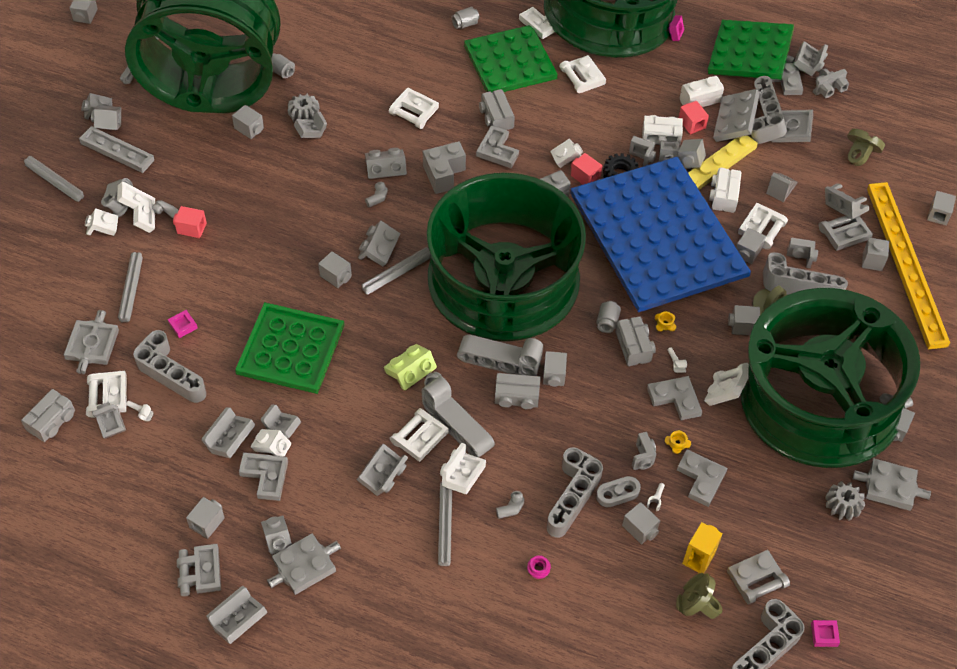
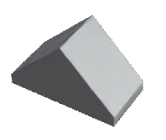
(780, 186)

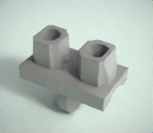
(829, 80)

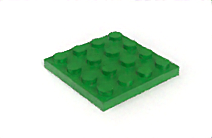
(751, 49)
(510, 59)
(290, 348)

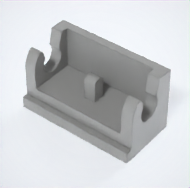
(844, 203)

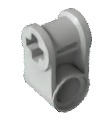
(110, 198)

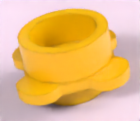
(665, 317)
(678, 436)

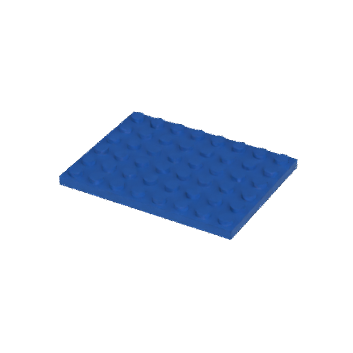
(659, 234)

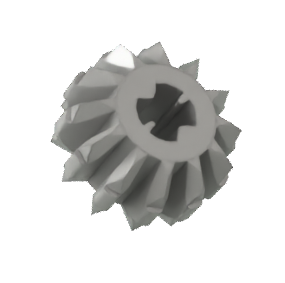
(303, 107)
(845, 500)

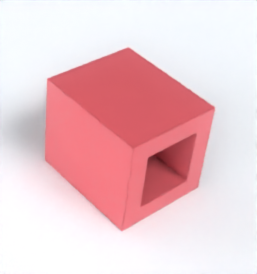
(693, 117)
(586, 169)
(189, 222)

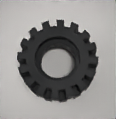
(618, 162)

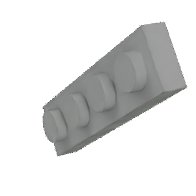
(117, 149)

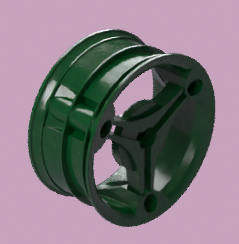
(611, 29)
(197, 68)
(505, 266)
(832, 365)

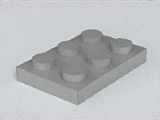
(736, 115)

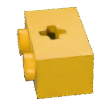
(702, 548)

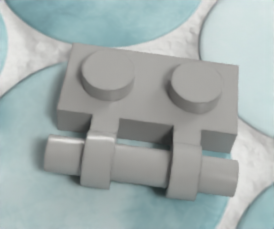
(206, 570)

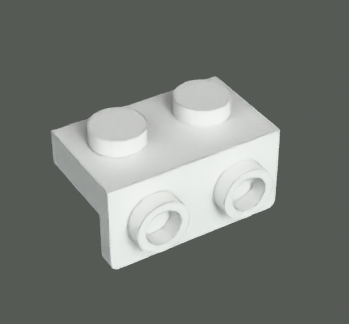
(461, 470)

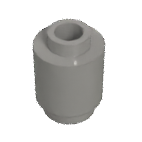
(465, 18)
(282, 66)
(608, 316)

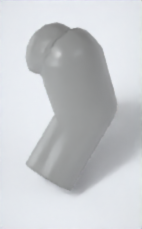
(163, 206)

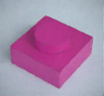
(676, 28)
(182, 324)
(825, 633)

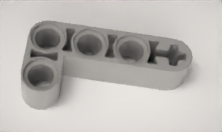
(772, 123)
(794, 279)
(502, 356)
(188, 386)
(460, 425)
(571, 495)
(779, 635)

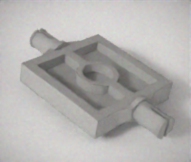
(91, 342)
(891, 484)
(303, 564)

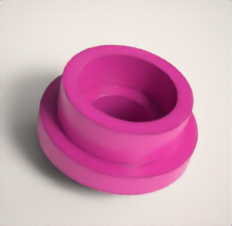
(538, 561)

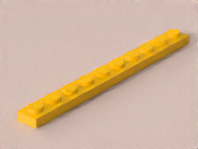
(908, 266)

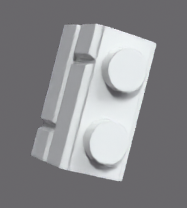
(704, 91)
(662, 128)
(726, 190)

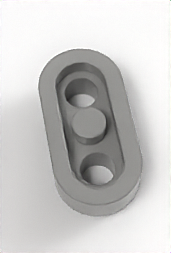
(617, 492)

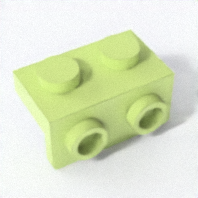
(411, 366)

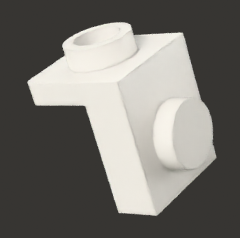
(566, 152)
(102, 222)
(271, 442)

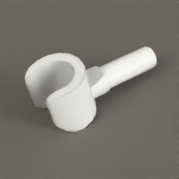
(678, 365)
(144, 411)
(656, 498)

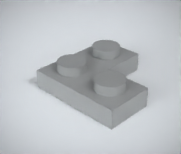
(791, 80)
(494, 150)
(677, 391)
(270, 471)
(707, 476)

